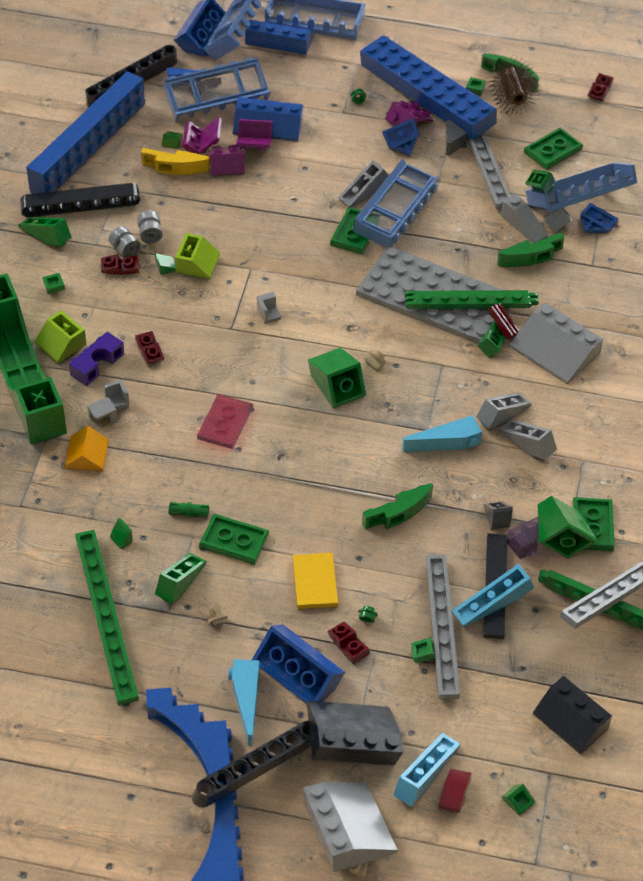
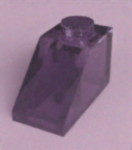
(524, 538)

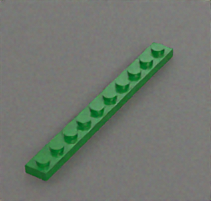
(106, 618)

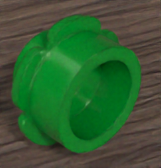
(358, 100)
(367, 614)

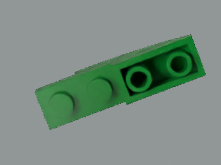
(530, 254)
(405, 507)

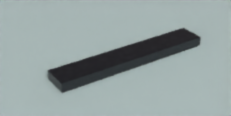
(495, 567)

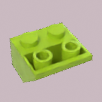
(196, 257)
(60, 337)

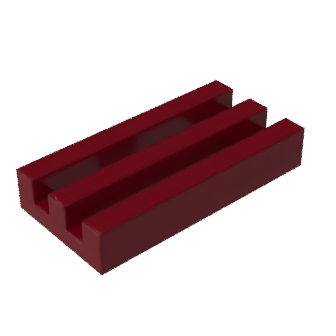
(503, 321)

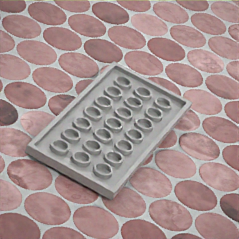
(402, 272)

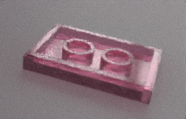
(225, 421)

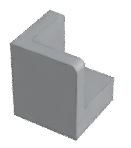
(558, 219)
(267, 307)
(117, 394)
(102, 409)

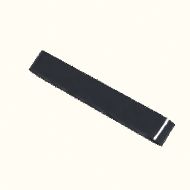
(145, 68)
(80, 200)
(249, 770)

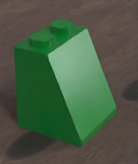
(338, 376)
(563, 528)

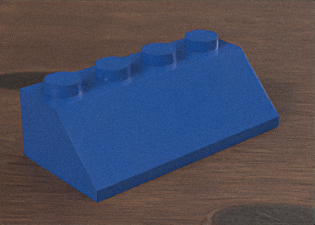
(199, 27)
(278, 37)
(286, 117)
(297, 665)

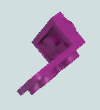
(403, 111)
(254, 134)
(200, 140)
(226, 160)

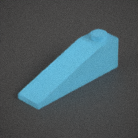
(450, 436)
(495, 596)
(245, 688)
(425, 769)

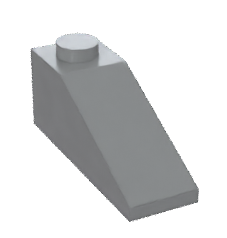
(364, 184)
(522, 218)
(501, 409)
(532, 439)

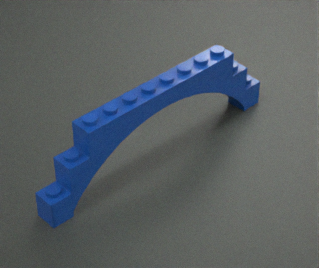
(210, 746)

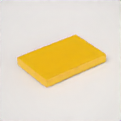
(315, 580)

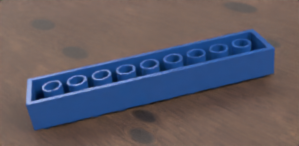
(428, 86)
(86, 134)

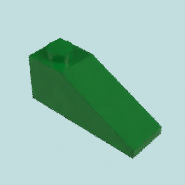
(541, 181)
(49, 230)
(178, 577)

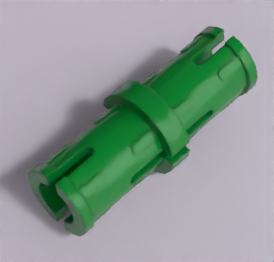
(189, 509)

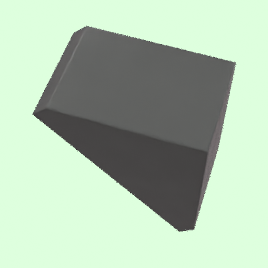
(455, 137)
(498, 514)

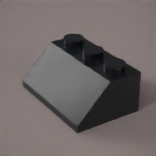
(572, 715)

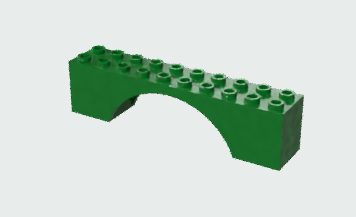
(30, 390)

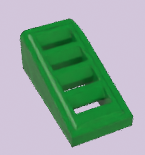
(492, 341)

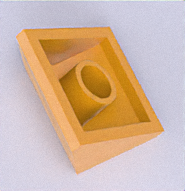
(87, 450)

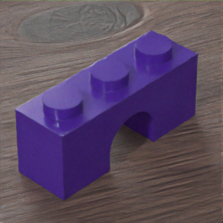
(85, 365)

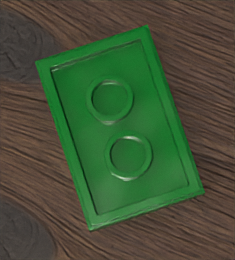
(553, 148)
(344, 235)
(599, 517)
(234, 539)

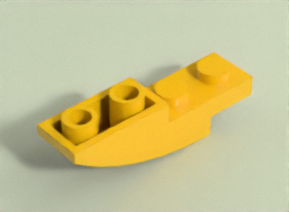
(175, 164)

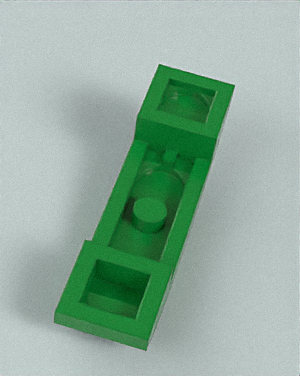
(489, 61)

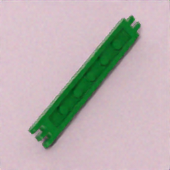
(470, 299)
(575, 590)

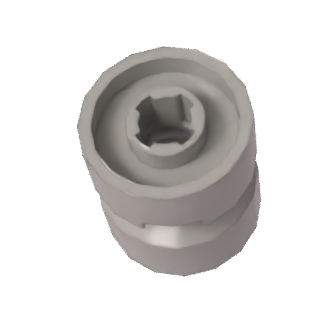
(149, 227)
(124, 242)

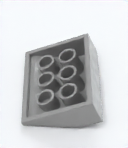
(557, 343)
(348, 823)

